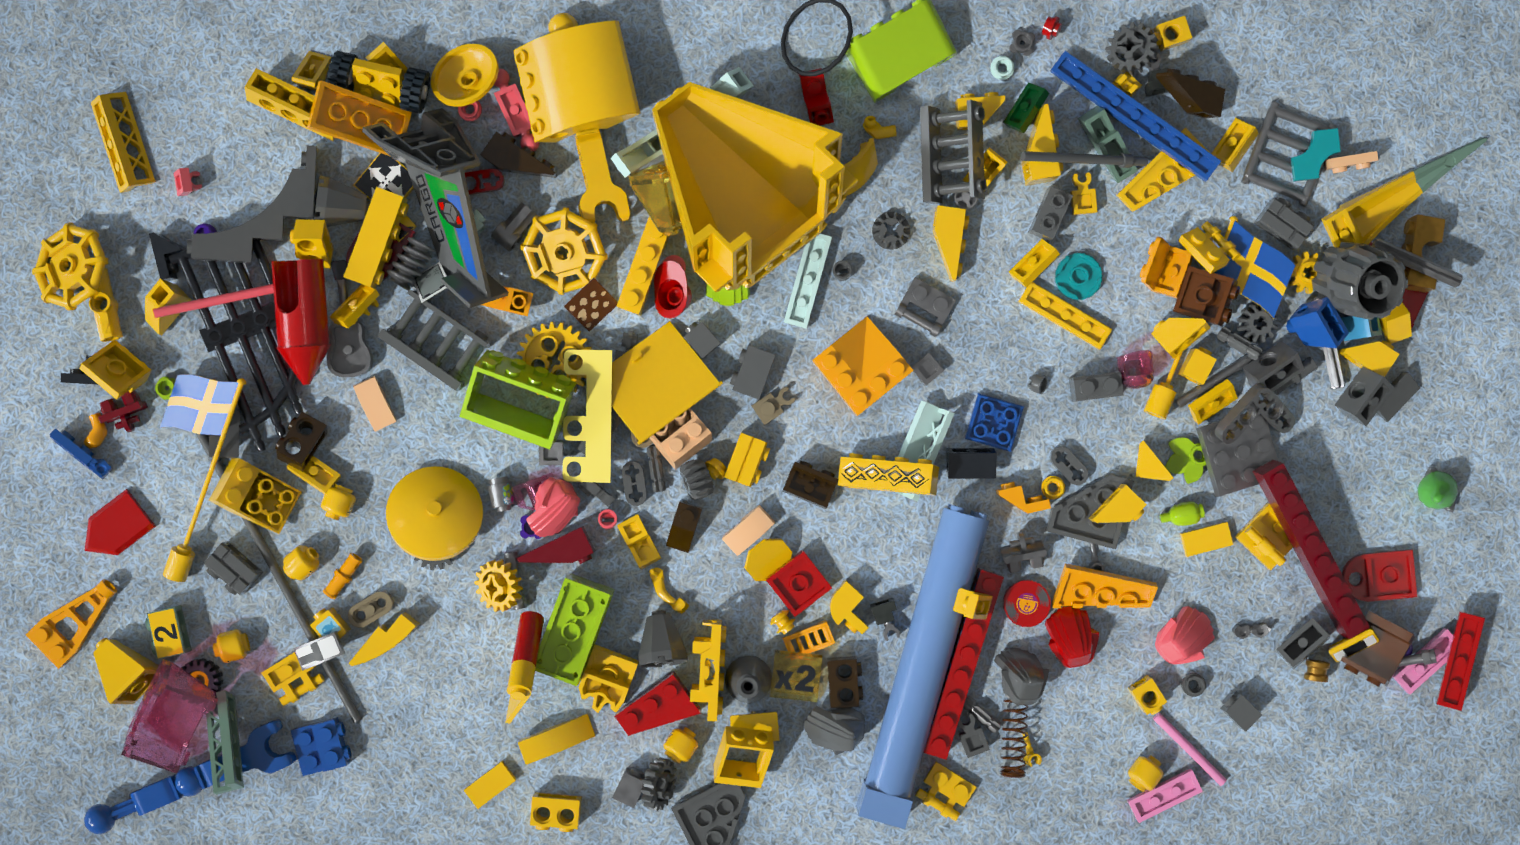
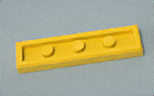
(1065, 315)

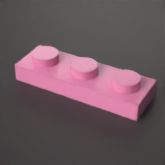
(1413, 676)
(1164, 795)

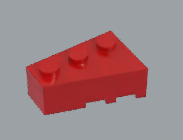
(658, 706)

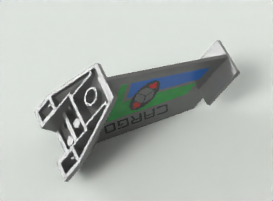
(436, 168)

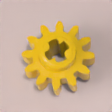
(1298, 276)

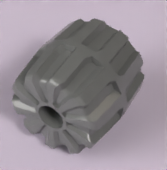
(1360, 280)

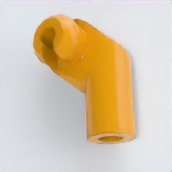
(98, 432)

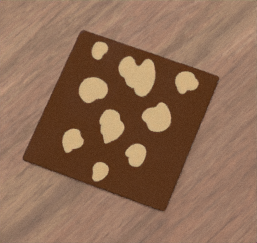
(591, 304)

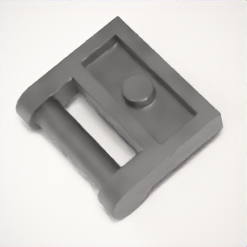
(928, 299)

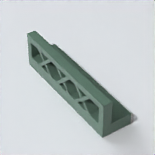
(229, 745)

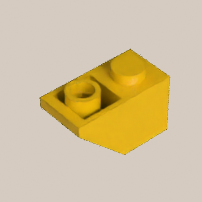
(990, 103)
(161, 295)

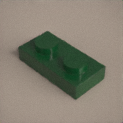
(1026, 107)

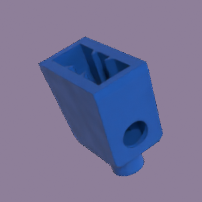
(1318, 324)

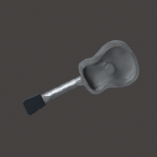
(348, 351)

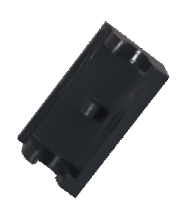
(971, 463)

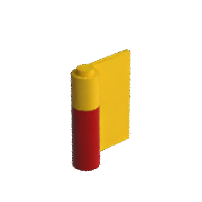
(524, 661)

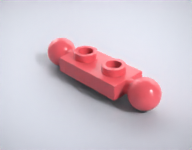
(514, 110)

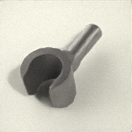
(1094, 558)

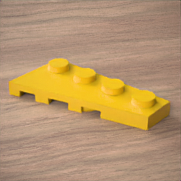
(1155, 179)

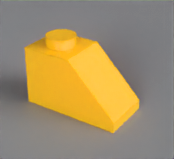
(1179, 333)
(1374, 356)
(1120, 506)

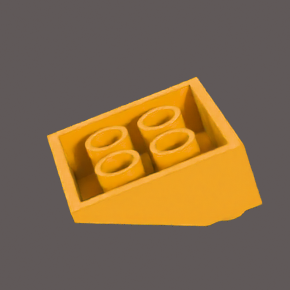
(862, 366)

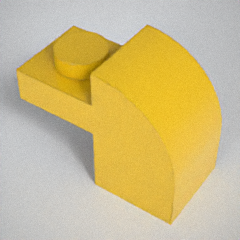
(841, 605)

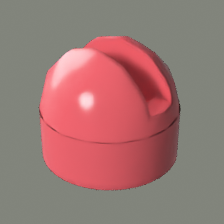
(607, 514)

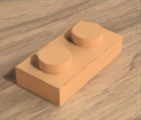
(1361, 161)

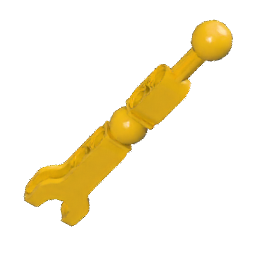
(593, 158)

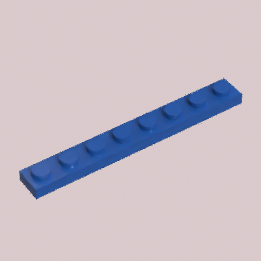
(1135, 116)

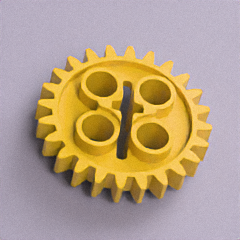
(535, 349)

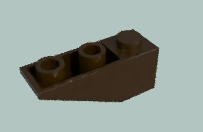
(1194, 96)
(511, 158)

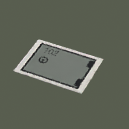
(430, 282)

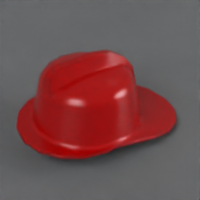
(671, 290)

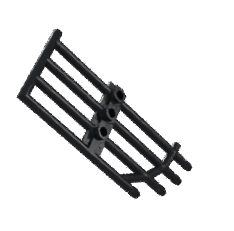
(239, 329)

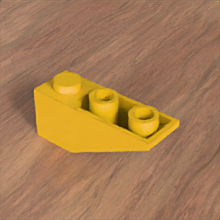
(948, 233)

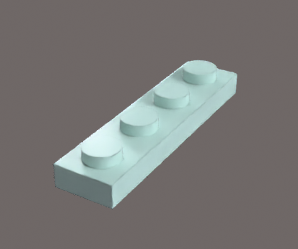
(807, 281)

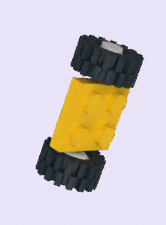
(380, 81)

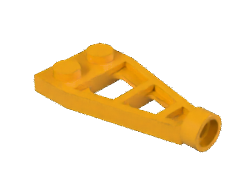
(52, 642)

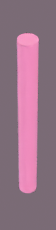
(1189, 748)

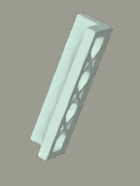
(921, 433)

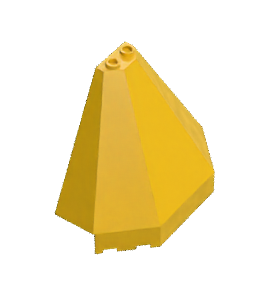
(746, 182)

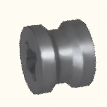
(962, 200)

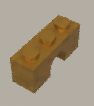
(1421, 231)

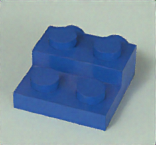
(321, 746)

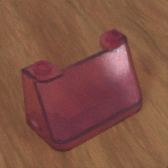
(168, 718)

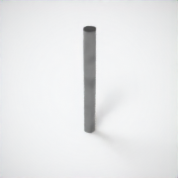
(1213, 381)

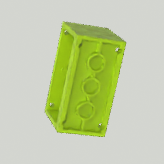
(510, 418)
(573, 628)

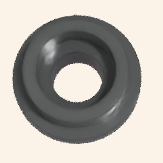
(1201, 684)

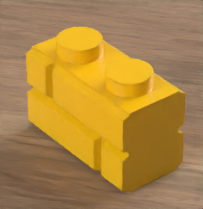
(746, 460)

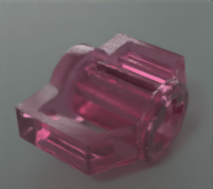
(531, 487)

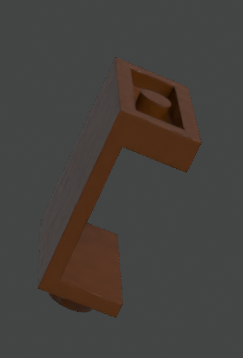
(1383, 658)

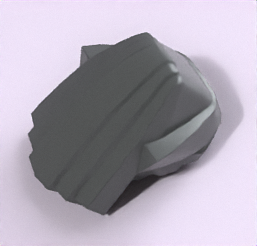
(1021, 676)
(835, 729)

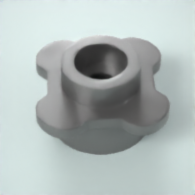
(1028, 39)

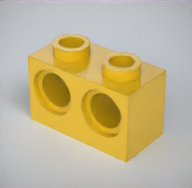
(312, 241)
(555, 804)

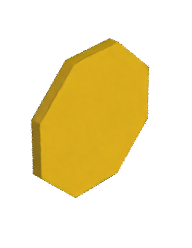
(767, 558)

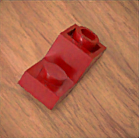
(816, 99)

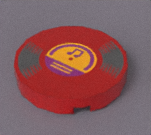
(1026, 603)

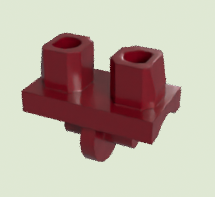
(112, 413)

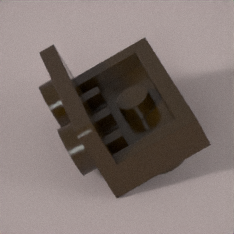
(810, 484)

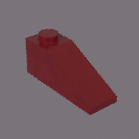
(565, 549)

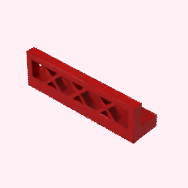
(1460, 661)

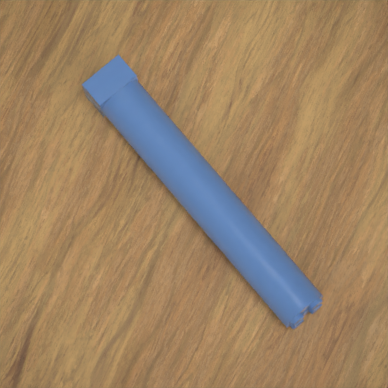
(922, 668)

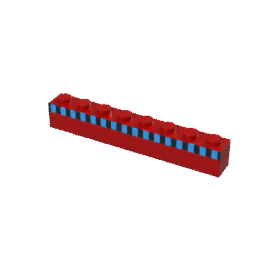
(961, 669)

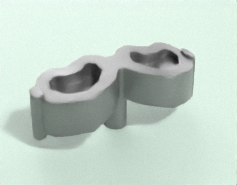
(1243, 631)

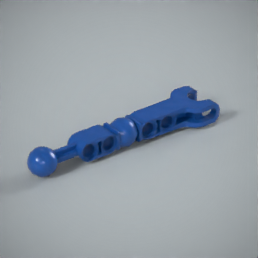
(190, 781)

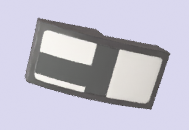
(319, 650)

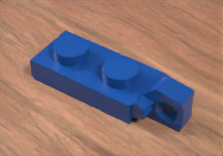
(82, 454)

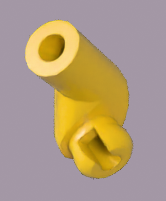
(877, 131)

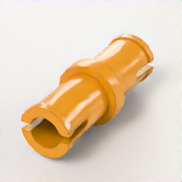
(342, 576)

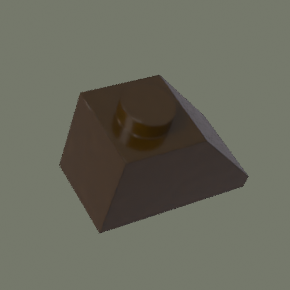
(684, 526)

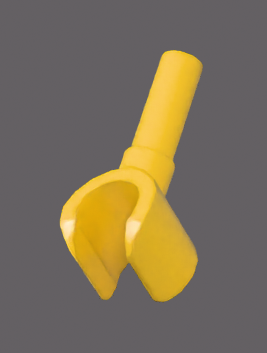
(1030, 753)

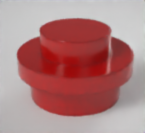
(1051, 27)

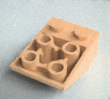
(682, 438)

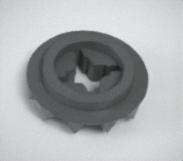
(879, 230)

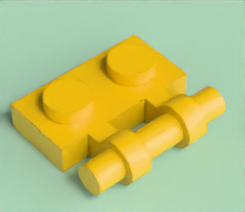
(1205, 251)
(287, 671)
(948, 783)

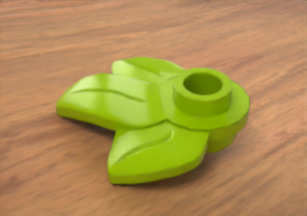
(1184, 461)

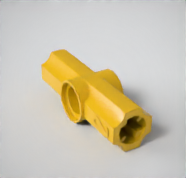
(106, 319)

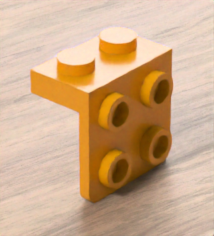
(1165, 268)

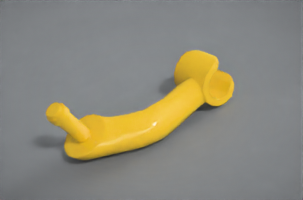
(657, 578)

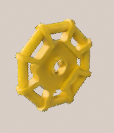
(570, 240)
(80, 269)

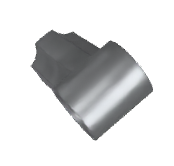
(511, 230)

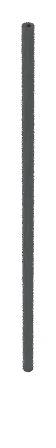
(290, 597)

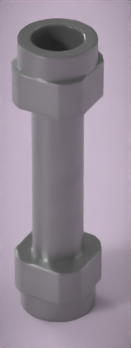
(512, 558)
(1426, 656)

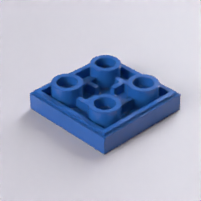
(994, 422)

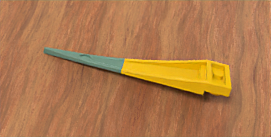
(1370, 213)

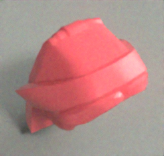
(554, 507)
(1185, 637)

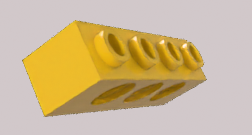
(281, 99)

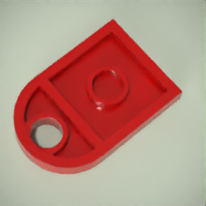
(1382, 575)

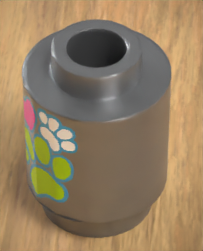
(501, 494)

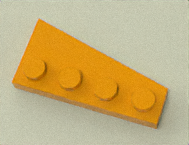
(1093, 587)

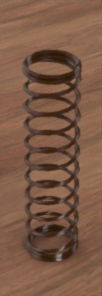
(1015, 772)

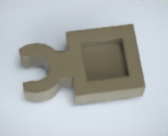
(770, 407)

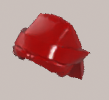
(1072, 637)

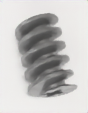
(410, 263)

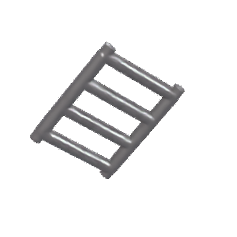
(1258, 154)

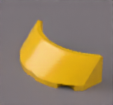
(862, 165)

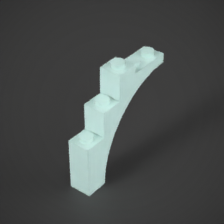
(648, 149)

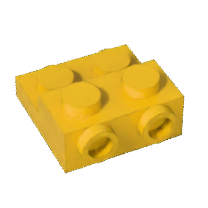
(116, 369)

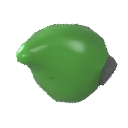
(1438, 490)

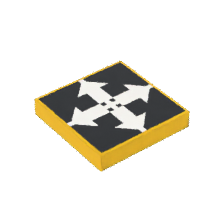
(385, 174)

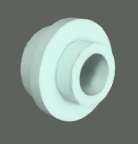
(1005, 61)

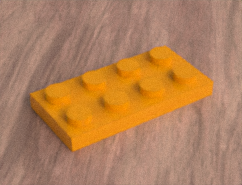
(345, 113)

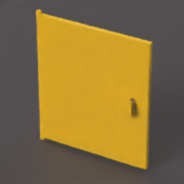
(658, 382)

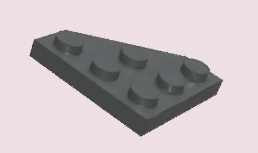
(1072, 515)
(710, 814)

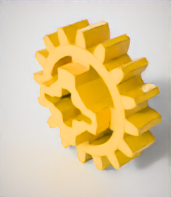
(497, 583)

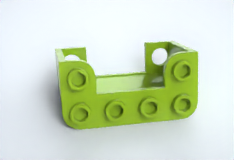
(900, 49)

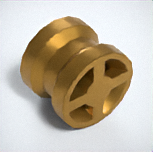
(1316, 670)

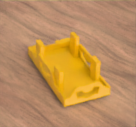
(710, 648)

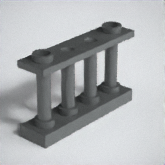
(931, 152)
(414, 349)

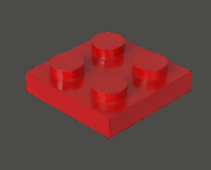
(798, 583)

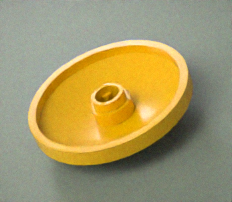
(434, 513)

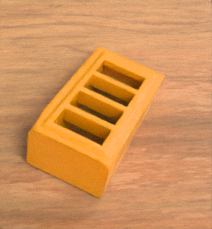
(812, 648)

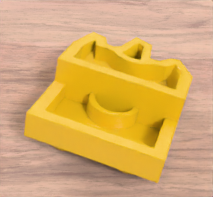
(607, 678)

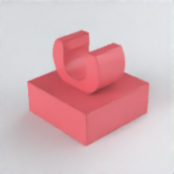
(183, 181)

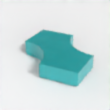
(1322, 145)

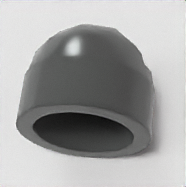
(841, 266)
(1038, 383)

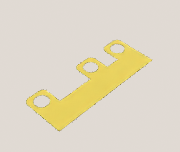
(597, 422)

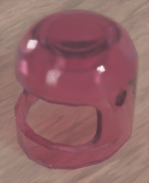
(1144, 369)

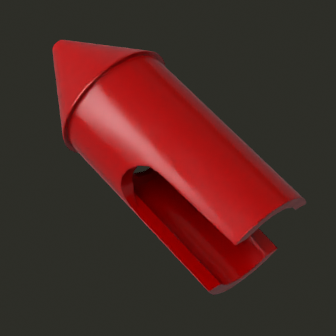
(301, 315)

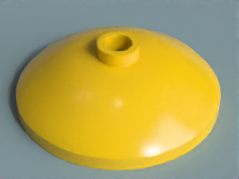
(464, 75)

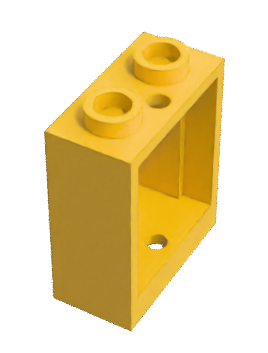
(751, 773)

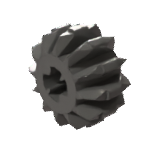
(1259, 333)
(696, 479)

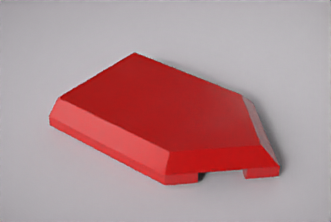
(117, 525)

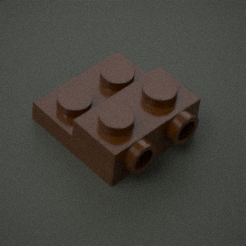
(1206, 296)

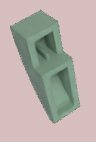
(1105, 140)

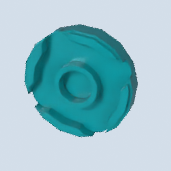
(1070, 279)

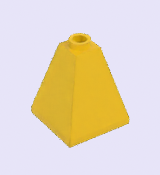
(123, 671)

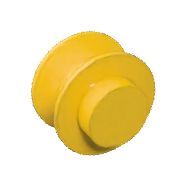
(782, 621)

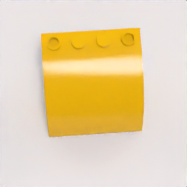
(576, 80)

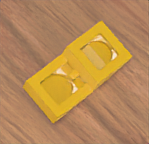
(639, 541)

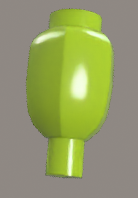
(1184, 514)

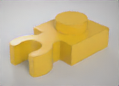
(1083, 199)

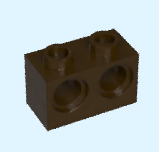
(306, 443)
(838, 682)

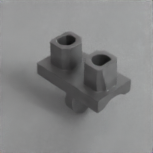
(1023, 550)

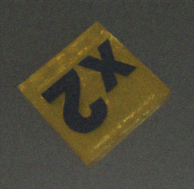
(796, 676)

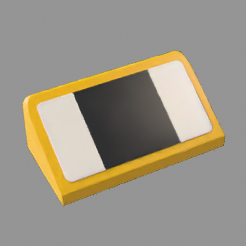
(1350, 647)

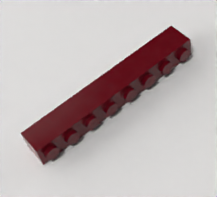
(1311, 549)

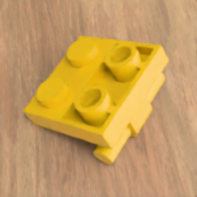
(1265, 538)

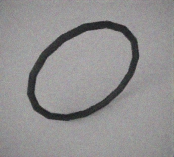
(843, 52)

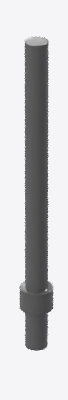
(1123, 160)

